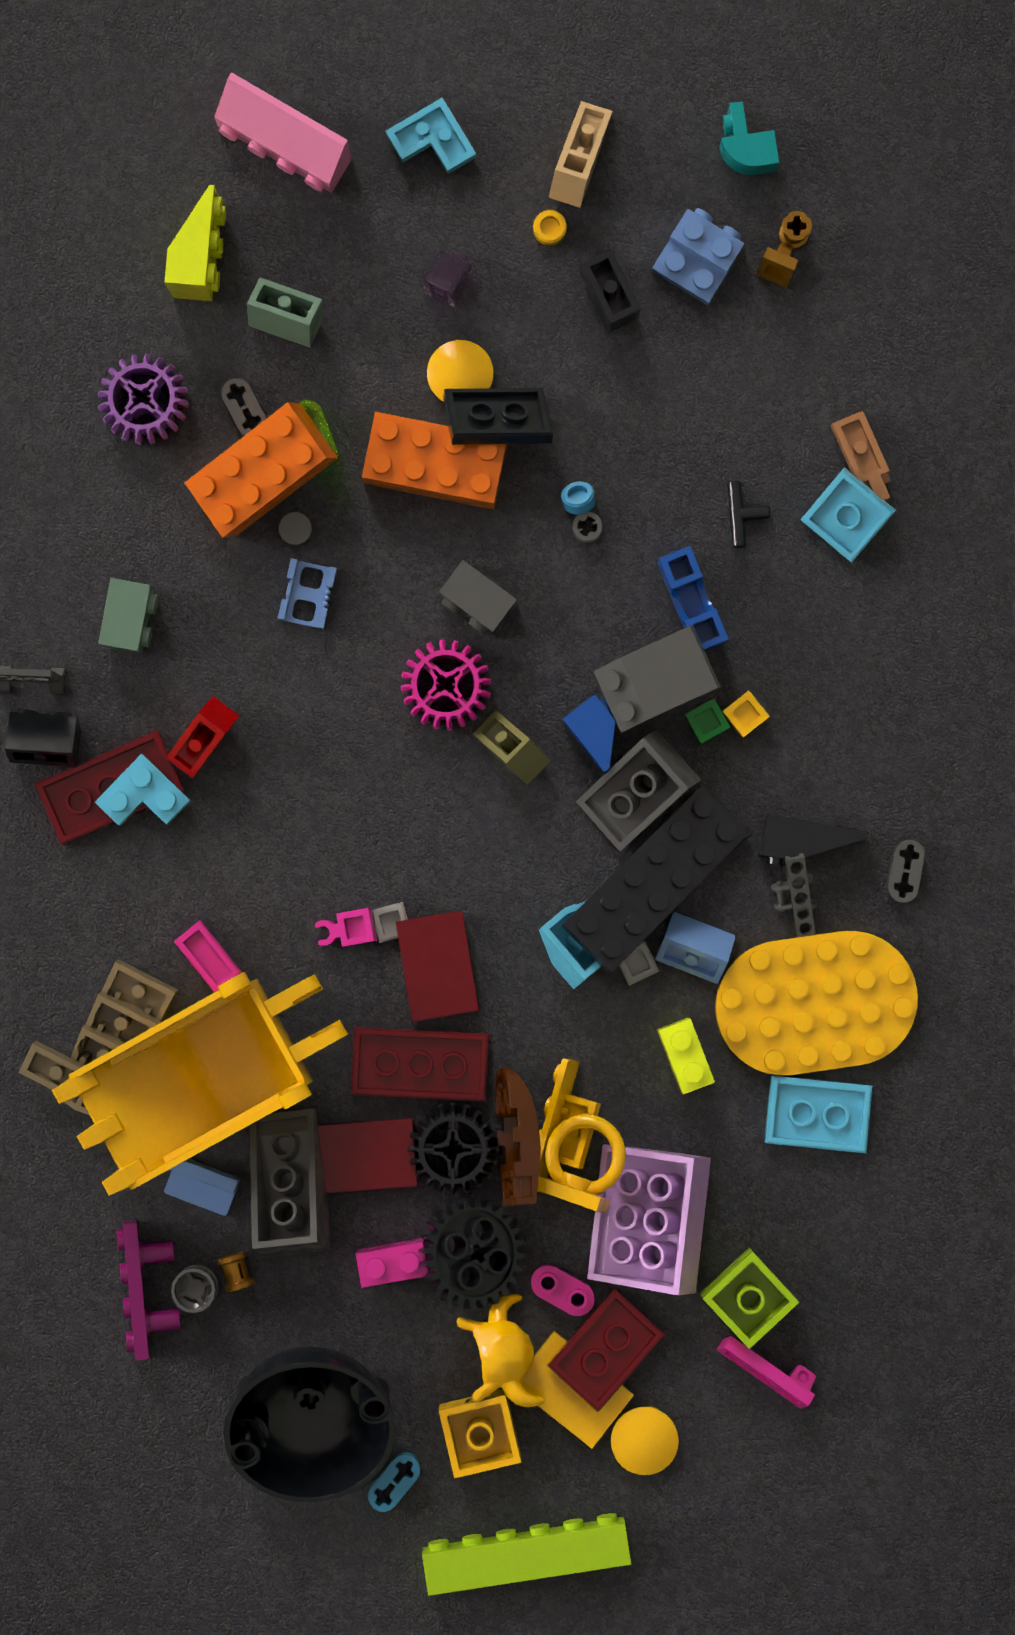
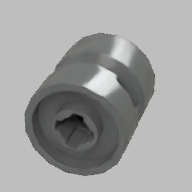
(195, 1288)

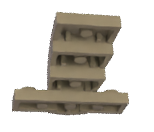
(123, 1009)

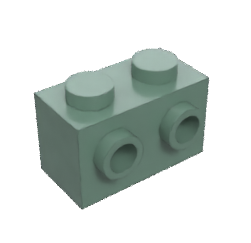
(284, 312)
(127, 616)

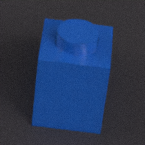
(594, 730)

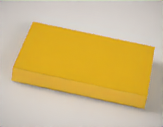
(564, 1403)

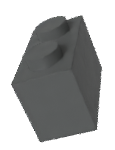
(477, 598)

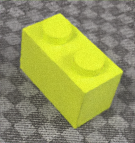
(685, 1055)

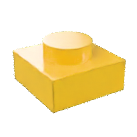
(745, 714)

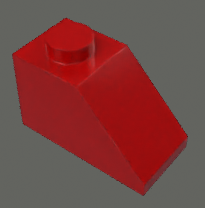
(202, 736)

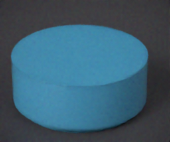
(578, 497)

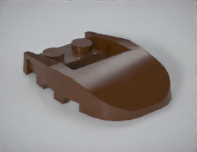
(519, 1139)

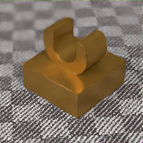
(778, 265)

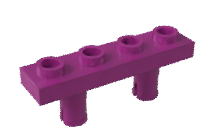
(133, 1306)

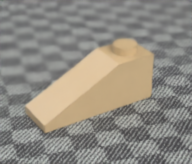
(580, 154)

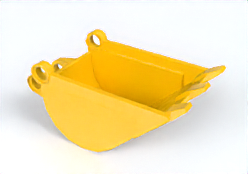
(195, 1079)

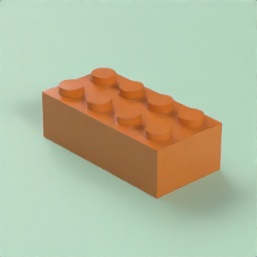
(422, 461)
(261, 470)

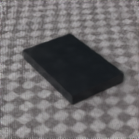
(497, 416)

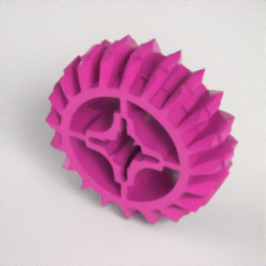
(426, 662)

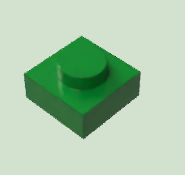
(707, 721)

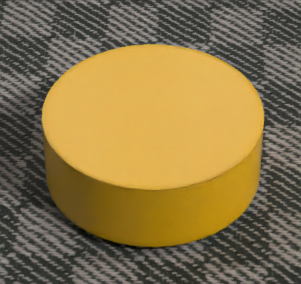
(549, 227)

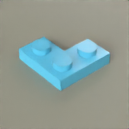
(432, 128)
(141, 784)

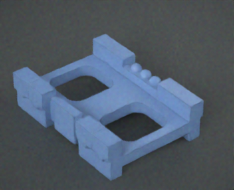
(297, 592)

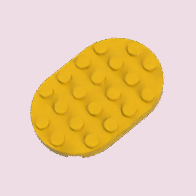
(816, 1003)

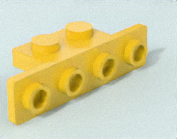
(559, 1108)

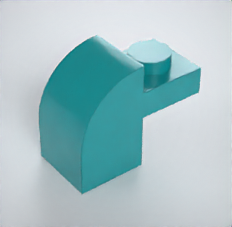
(747, 152)

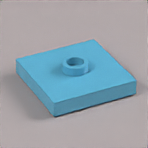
(848, 514)

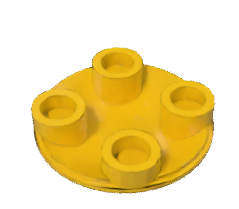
(459, 366)
(644, 1440)

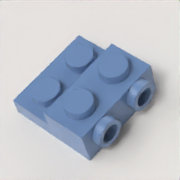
(699, 255)

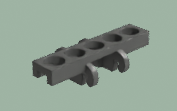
(796, 879)

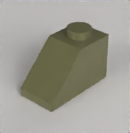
(511, 747)

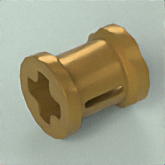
(803, 224)
(235, 1271)

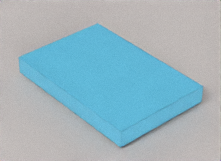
(818, 1114)

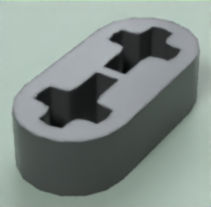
(251, 404)
(913, 873)

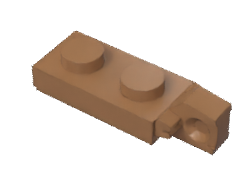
(862, 452)

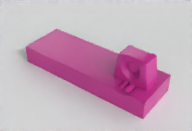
(792, 1387)

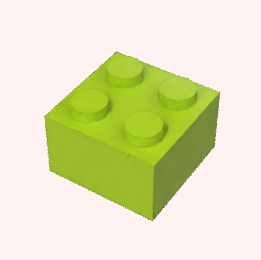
(749, 1298)

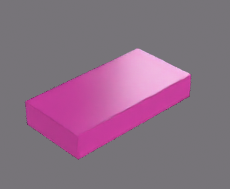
(207, 955)

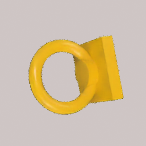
(573, 1187)

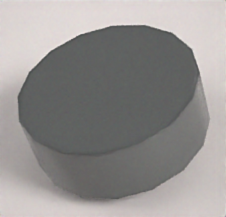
(295, 529)

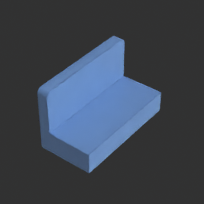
(695, 947)
(202, 1186)

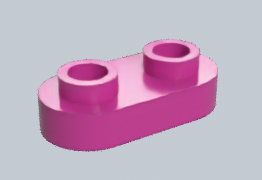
(562, 1290)

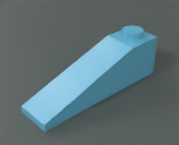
(564, 952)

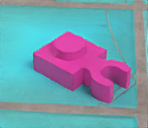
(352, 928)

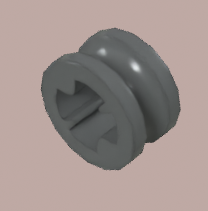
(592, 536)

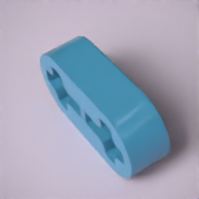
(387, 1477)

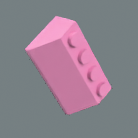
(282, 134)

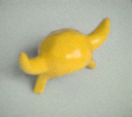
(504, 1354)

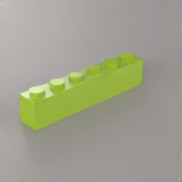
(525, 1555)

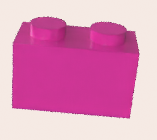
(391, 1262)

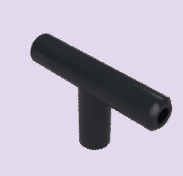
(739, 514)

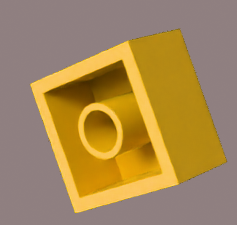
(479, 1434)

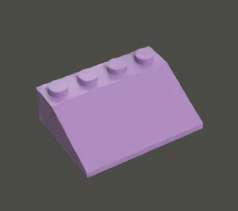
(652, 1222)

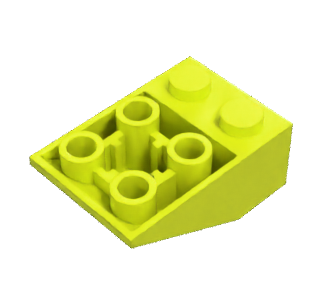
(193, 253)

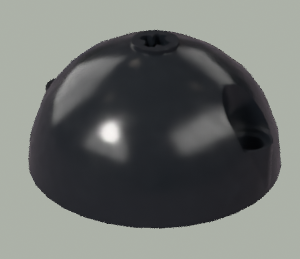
(319, 1421)

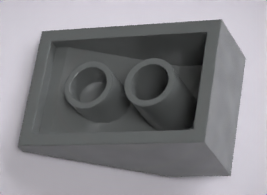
(656, 679)
(638, 790)

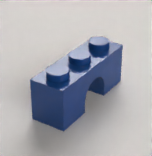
(690, 598)

